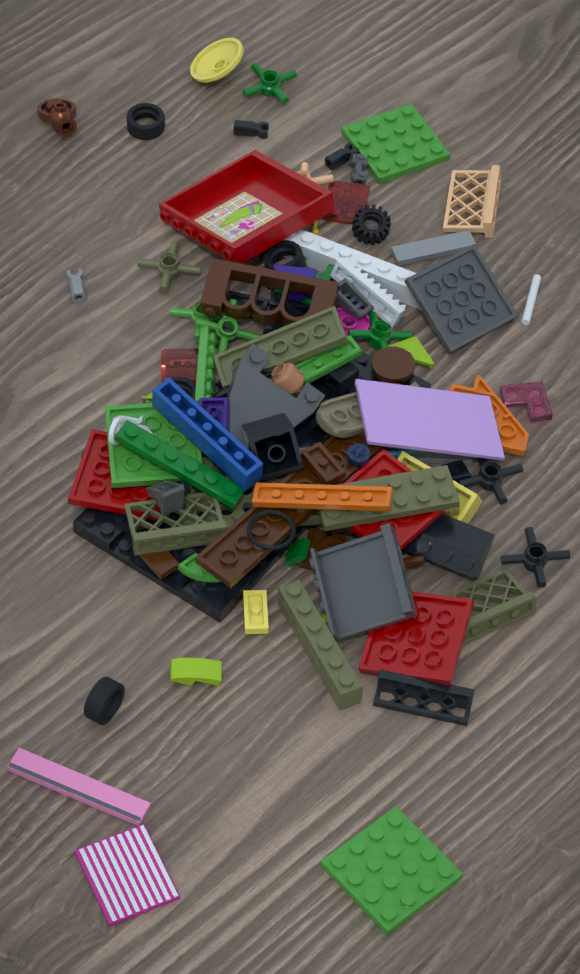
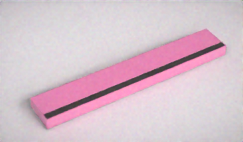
(79, 787)

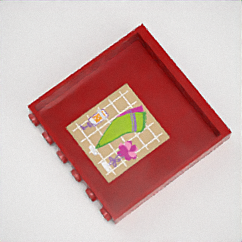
(246, 207)

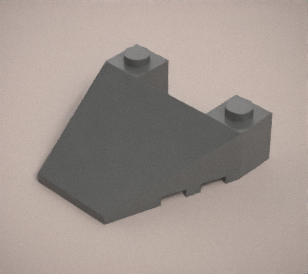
(257, 397)

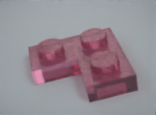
(530, 395)

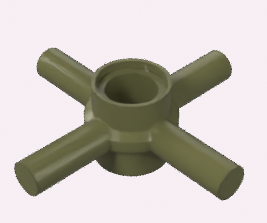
(169, 266)

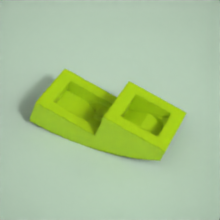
(189, 670)

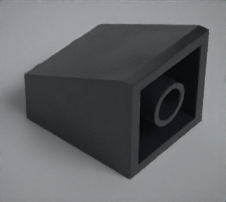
(274, 445)

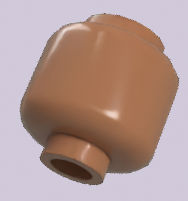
(288, 378)

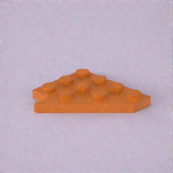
(511, 432)

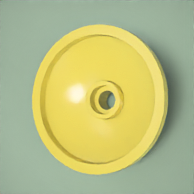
(217, 60)

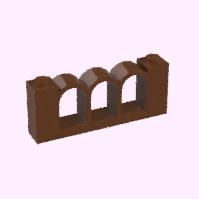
(222, 273)

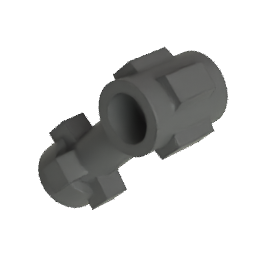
(359, 163)

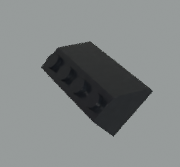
(453, 545)

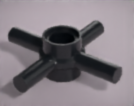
(491, 476)
(535, 557)

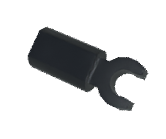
(250, 128)
(340, 156)

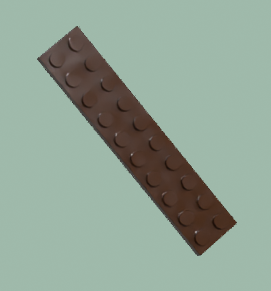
(233, 552)

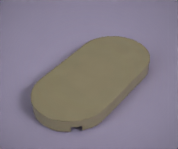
(341, 416)

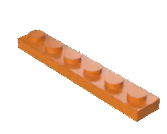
(322, 497)

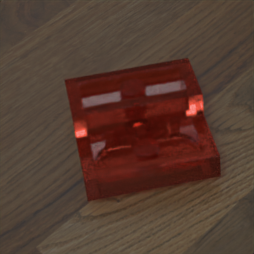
(347, 200)
(179, 363)

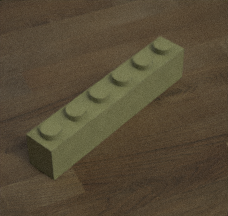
(319, 645)

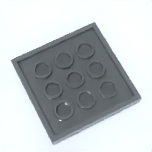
(461, 298)

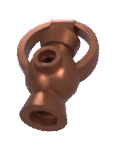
(59, 114)

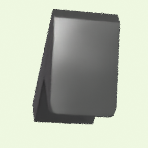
(168, 494)

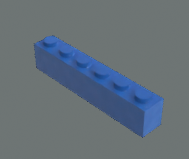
(207, 434)

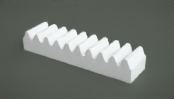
(383, 304)

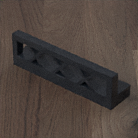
(425, 690)

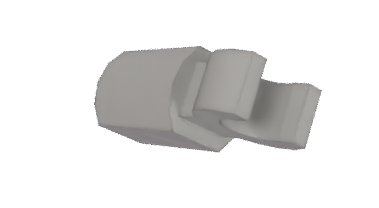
(76, 286)

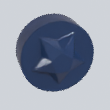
(358, 455)

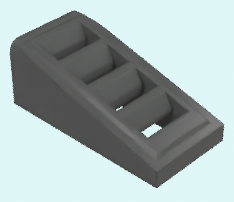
(350, 291)

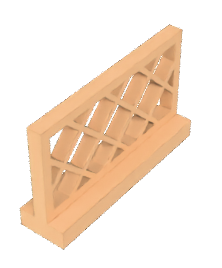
(489, 206)

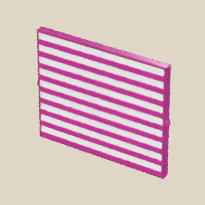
(127, 874)

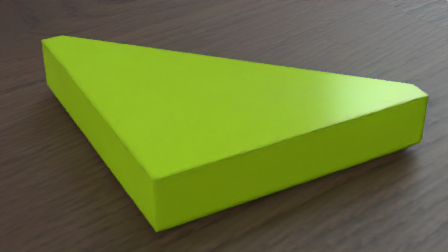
(417, 351)

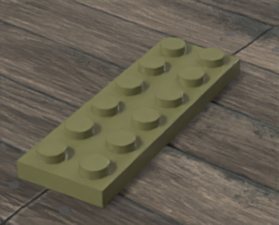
(288, 344)
(412, 495)

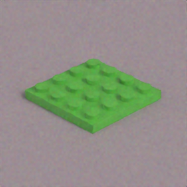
(396, 143)
(132, 469)
(391, 870)

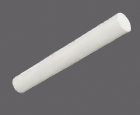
(531, 299)

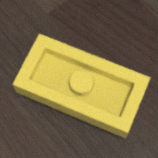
(255, 611)

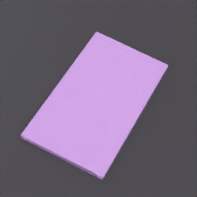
(428, 420)

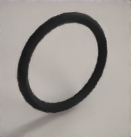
(267, 547)

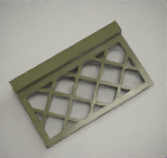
(178, 535)
(501, 615)

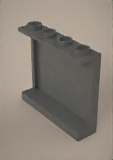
(363, 584)

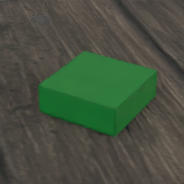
(297, 552)

